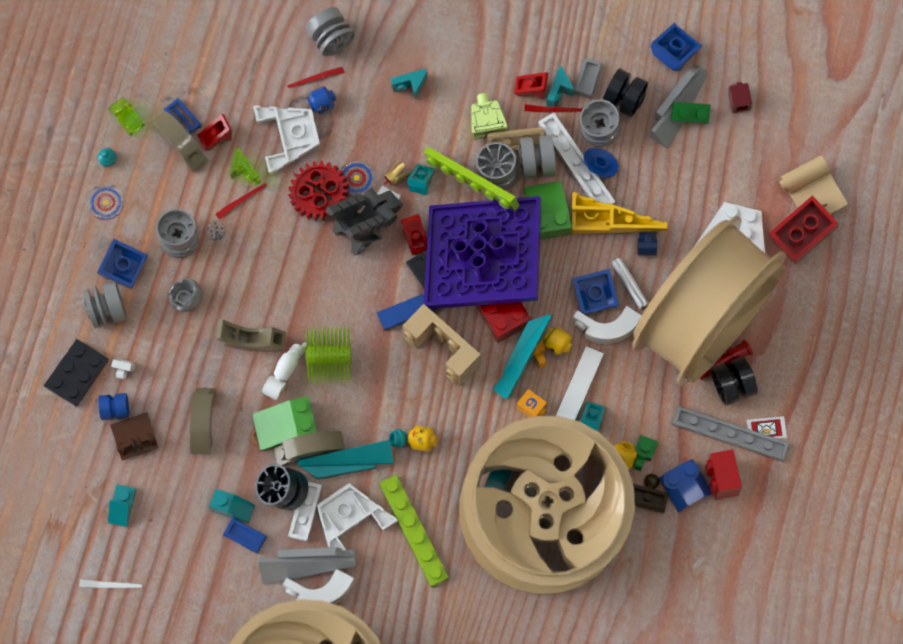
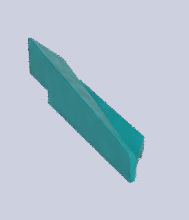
(522, 355)
(348, 460)

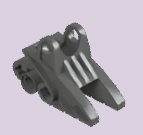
(363, 227)

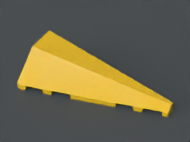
(600, 218)

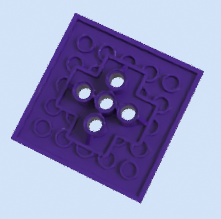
(482, 253)

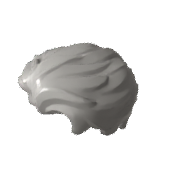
(184, 295)

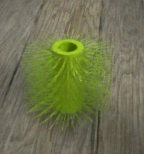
(328, 354)

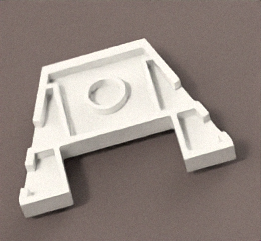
(296, 132)
(750, 226)
(346, 510)

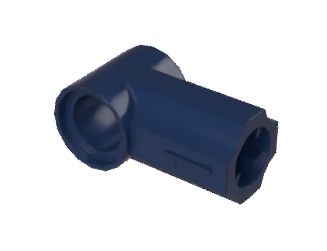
(647, 244)

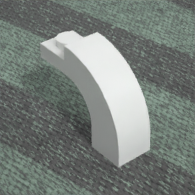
(609, 332)
(332, 592)

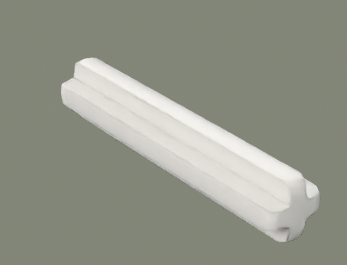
(630, 283)

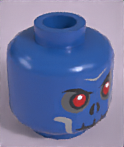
(321, 100)

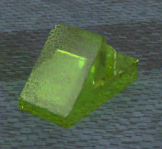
(126, 116)
(241, 165)

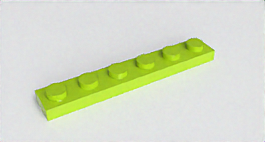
(475, 181)
(413, 531)

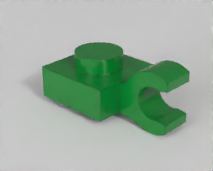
(645, 450)

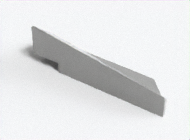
(684, 91)
(304, 562)

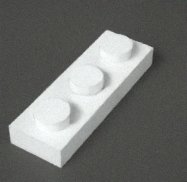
(305, 514)

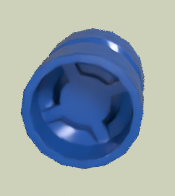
(113, 406)

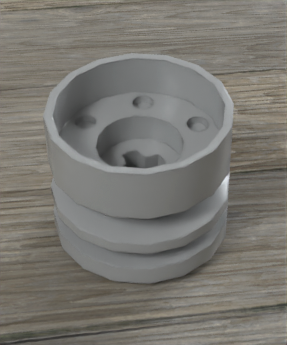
(330, 31)
(598, 113)
(176, 223)
(104, 305)

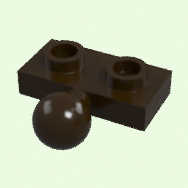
(648, 496)

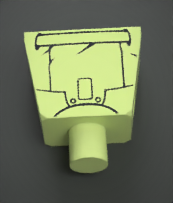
(486, 117)

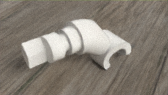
(283, 371)

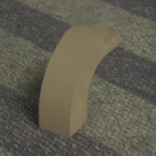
(180, 139)
(250, 339)
(201, 420)
(308, 445)

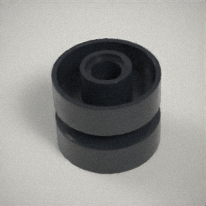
(630, 95)
(738, 378)
(282, 487)

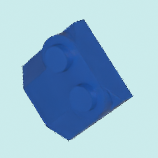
(674, 47)
(122, 263)
(595, 291)
(685, 485)

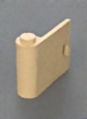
(815, 180)

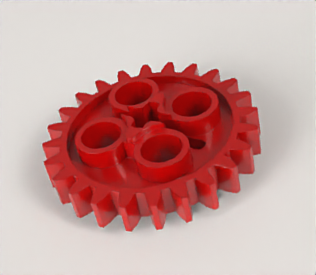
(329, 177)

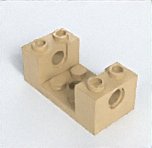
(424, 324)

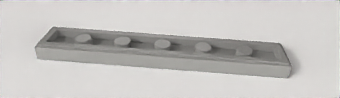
(731, 434)

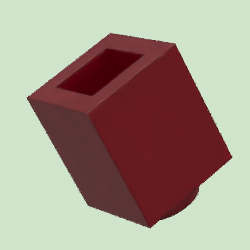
(740, 97)

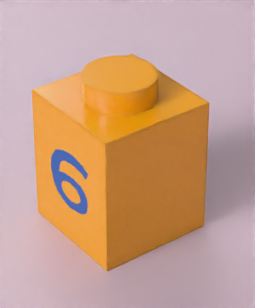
(531, 405)

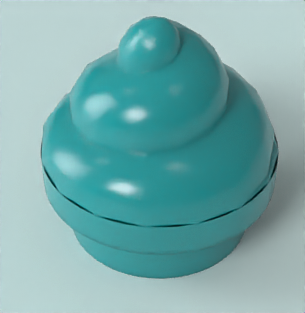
(107, 157)
(398, 438)

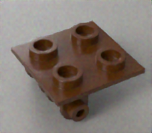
(134, 436)

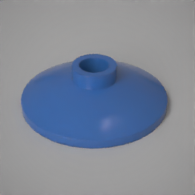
(600, 162)

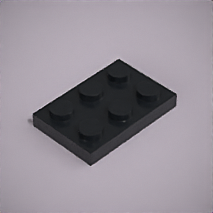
(76, 372)

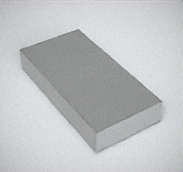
(588, 78)

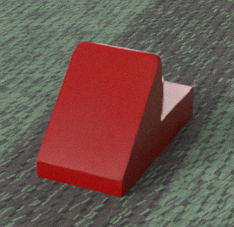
(531, 84)
(215, 132)
(414, 234)

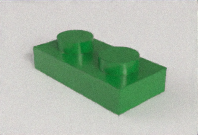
(690, 112)

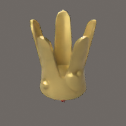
(391, 175)

